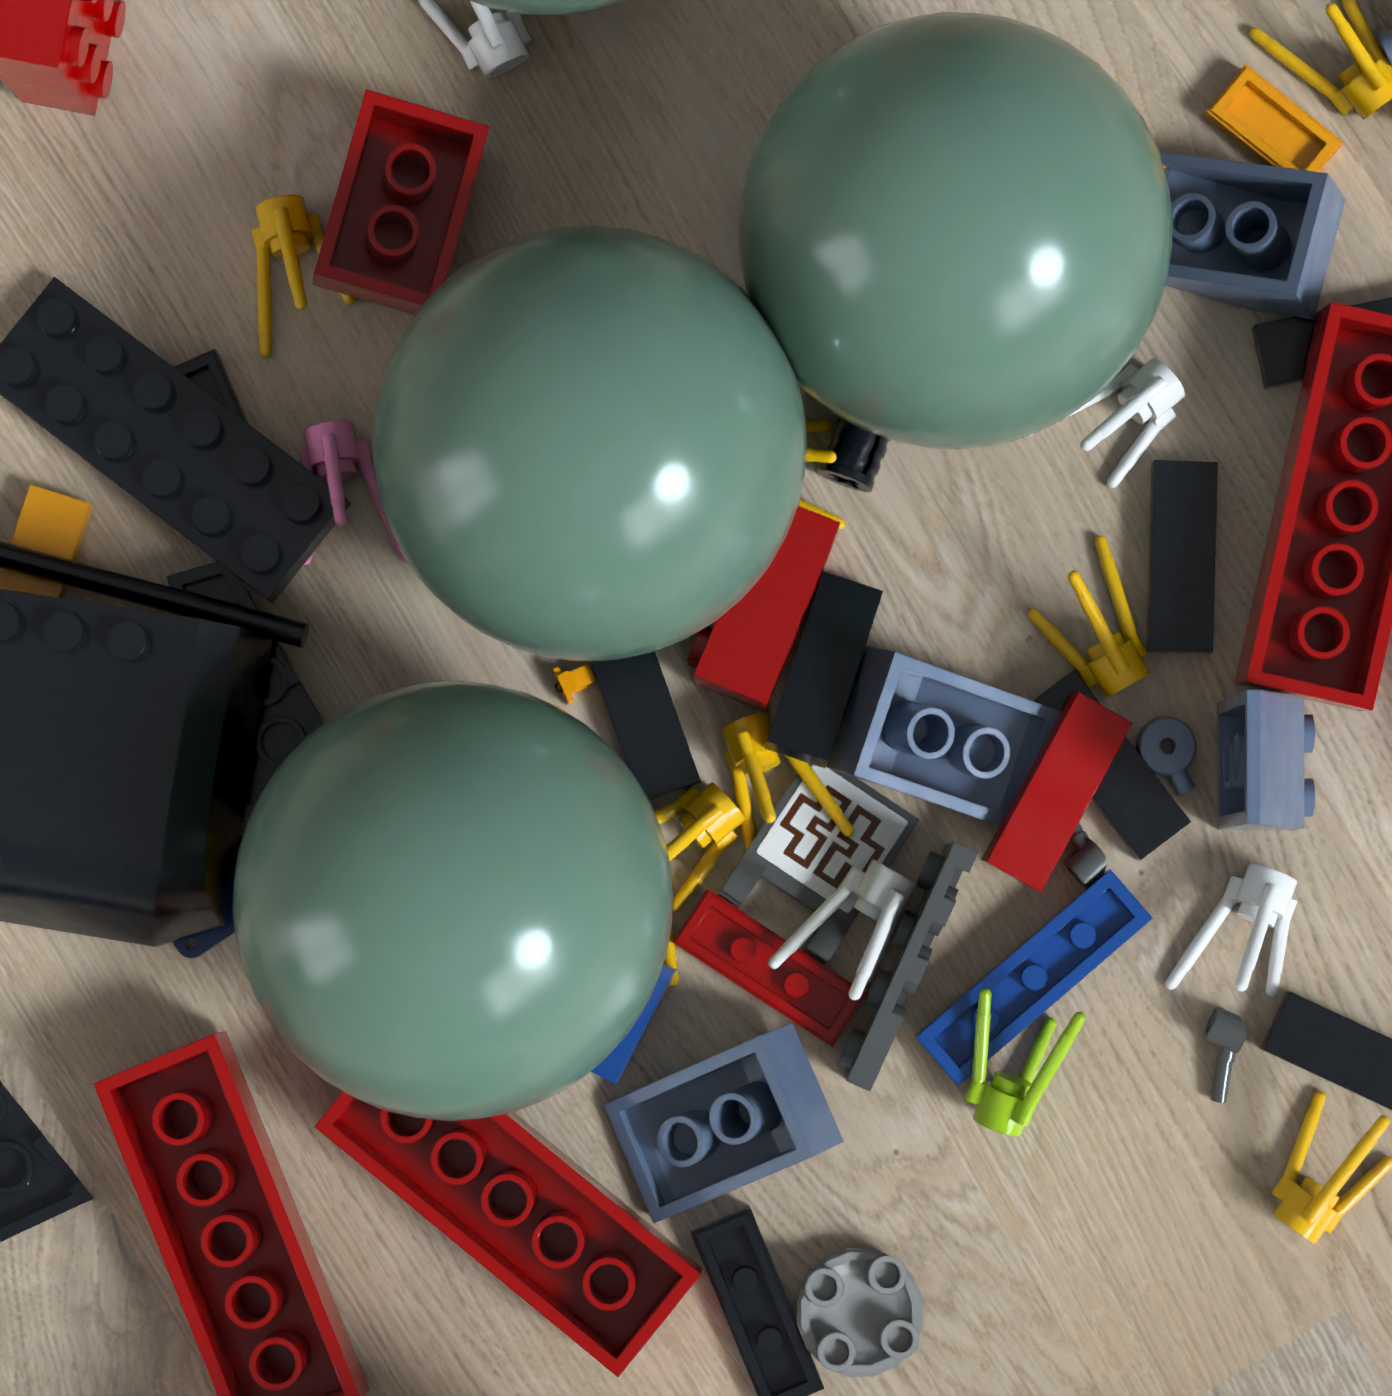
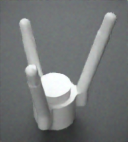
(495, 43)
(1145, 396)
(881, 897)
(1263, 900)

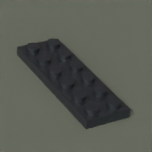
(164, 440)

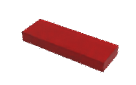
(1056, 791)
(741, 951)

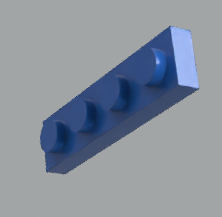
(1037, 973)

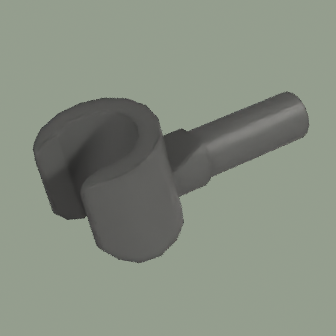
(1087, 861)
(1230, 1034)

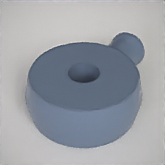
(1178, 760)

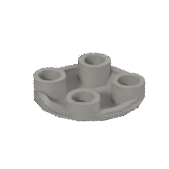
(860, 1312)

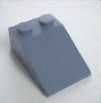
(1251, 232)
(938, 735)
(1263, 762)
(723, 1123)

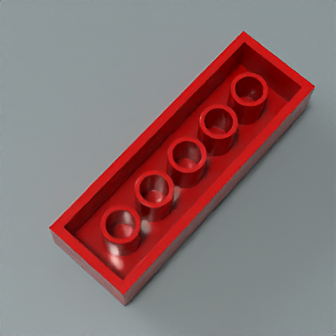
(1327, 559)
(526, 1220)
(228, 1225)

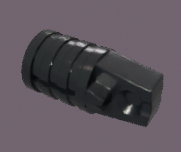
(856, 457)

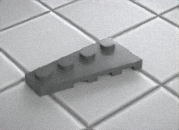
(913, 936)

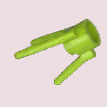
(1010, 1099)

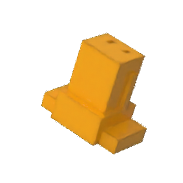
(573, 681)

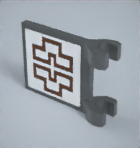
(810, 855)

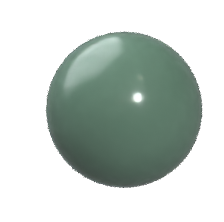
(956, 230)
(589, 443)
(452, 900)

